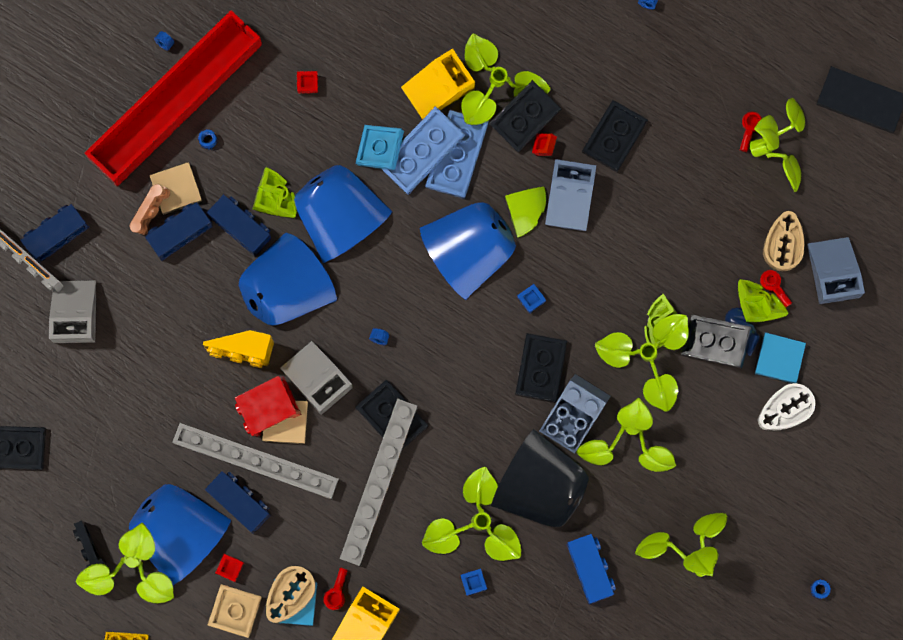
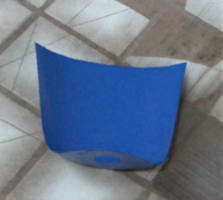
(339, 211)
(468, 247)
(288, 280)
(181, 529)

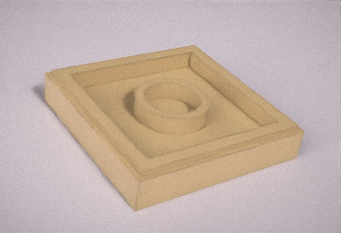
(181, 186)
(290, 430)
(234, 611)

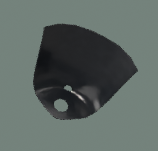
(541, 483)

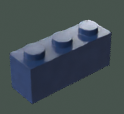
(239, 224)
(178, 230)
(54, 233)
(238, 501)

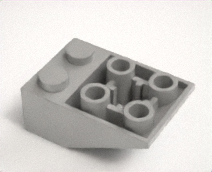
(73, 313)
(316, 377)

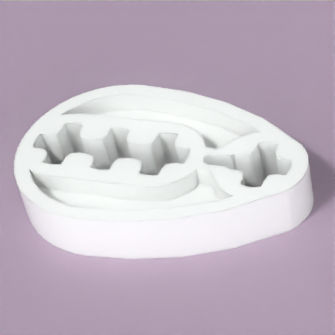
(796, 416)

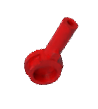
(749, 123)
(770, 281)
(334, 598)

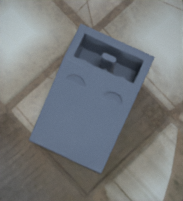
(570, 195)
(835, 270)
(574, 413)

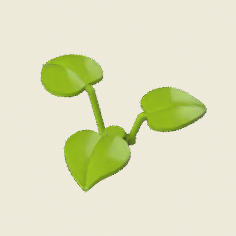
(479, 55)
(769, 131)
(671, 332)
(633, 419)
(501, 543)
(136, 546)
(699, 562)

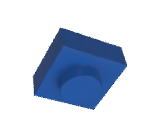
(531, 298)
(473, 582)

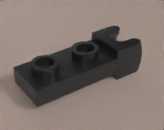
(89, 552)

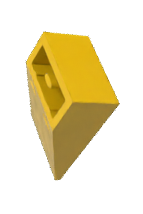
(439, 84)
(244, 346)
(367, 618)

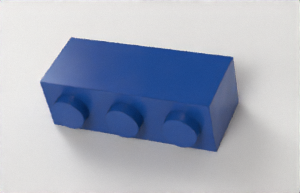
(591, 568)

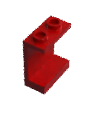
(266, 405)

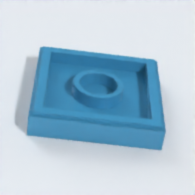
(379, 147)
(780, 358)
(305, 616)

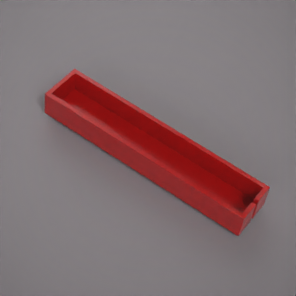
(173, 98)

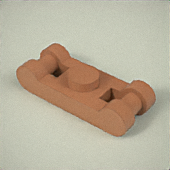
(149, 209)

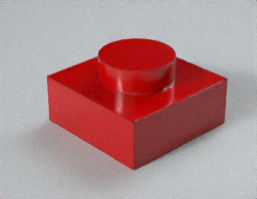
(307, 82)
(544, 144)
(229, 568)

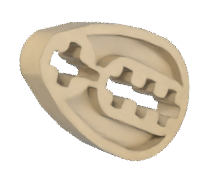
(795, 247)
(282, 584)

